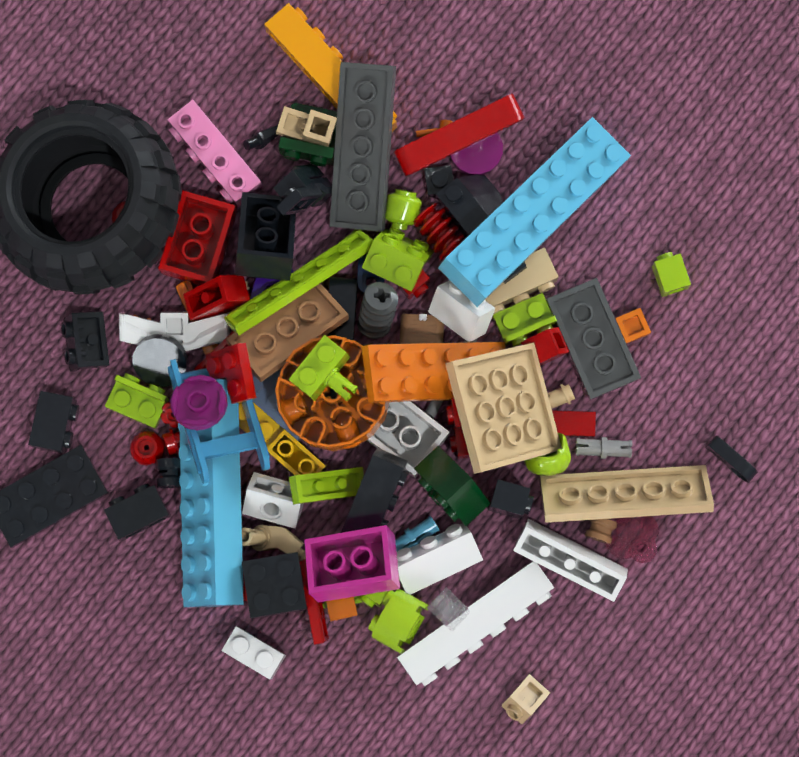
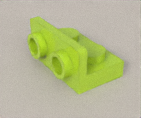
(524, 319)
(137, 401)

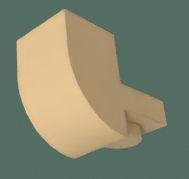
(305, 127)

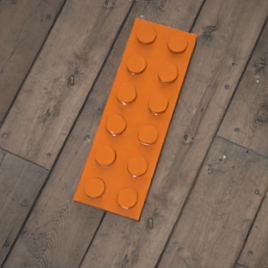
(415, 370)

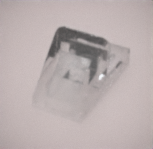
(448, 609)

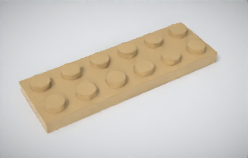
(626, 493)

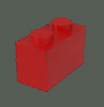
(216, 296)

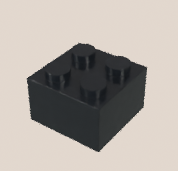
(274, 585)

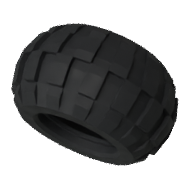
(50, 150)

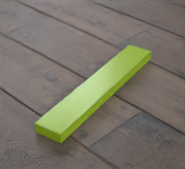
(300, 282)

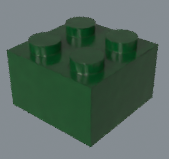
(451, 487)

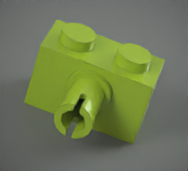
(322, 370)

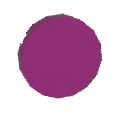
(479, 157)
(199, 402)

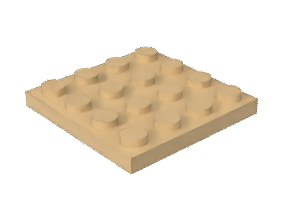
(503, 407)

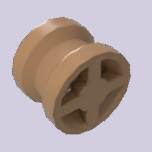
(601, 530)

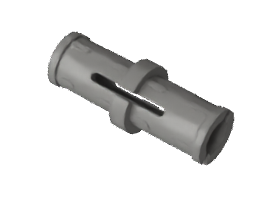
(603, 448)

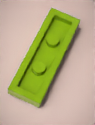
(325, 485)

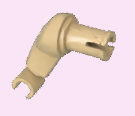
(272, 537)

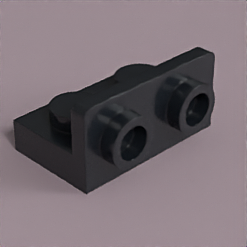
(85, 341)

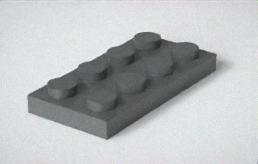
(593, 339)

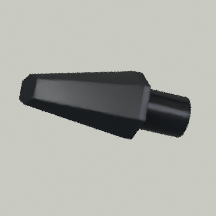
(260, 139)

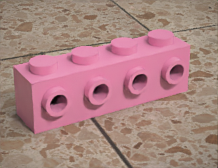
(214, 153)

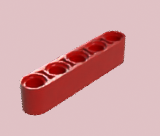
(459, 134)

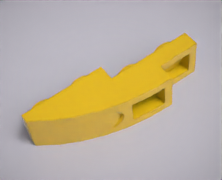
(283, 445)

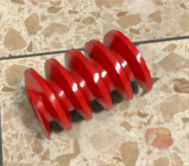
(438, 230)

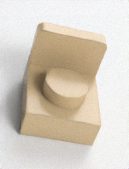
(525, 699)

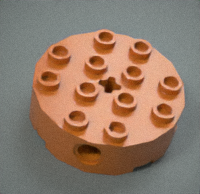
(329, 421)

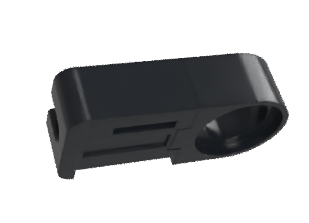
(731, 459)

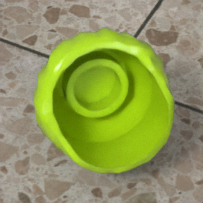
(551, 463)

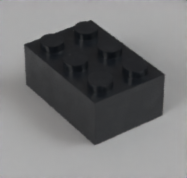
(264, 238)

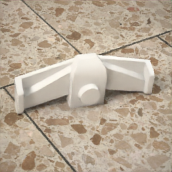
(175, 325)

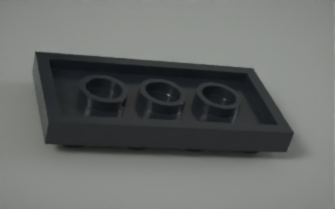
(49, 495)

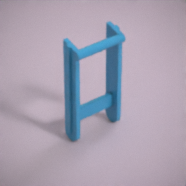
(226, 445)

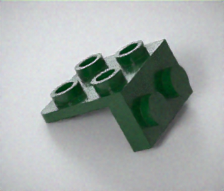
(315, 153)

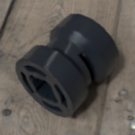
(168, 472)

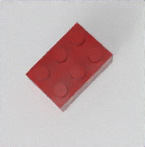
(199, 239)

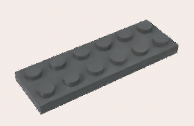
(362, 146)

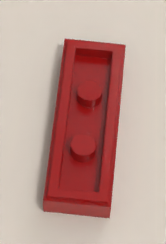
(315, 611)

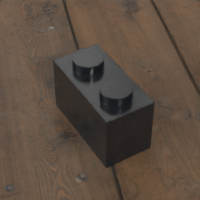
(53, 422)
(511, 499)
(137, 512)

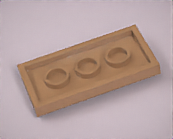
(287, 329)

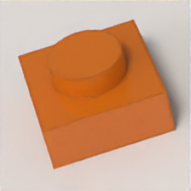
(633, 325)

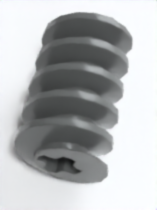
(377, 310)

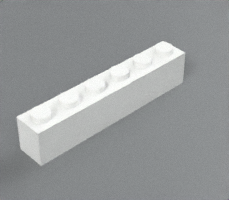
(485, 618)

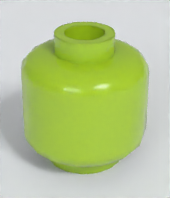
(402, 208)

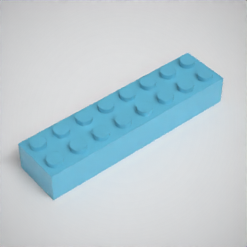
(533, 212)
(212, 520)

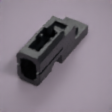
(301, 190)

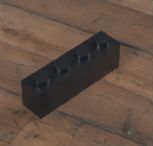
(377, 491)

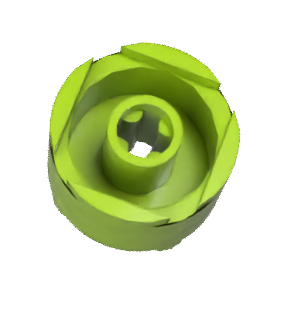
(398, 620)

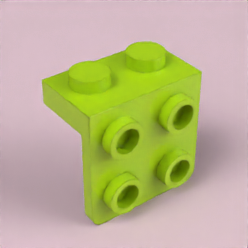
(397, 258)

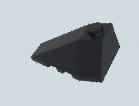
(469, 203)

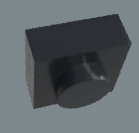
(437, 178)

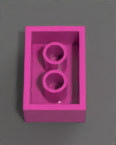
(352, 564)

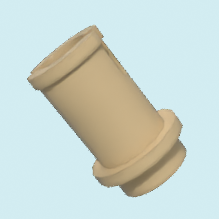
(561, 396)

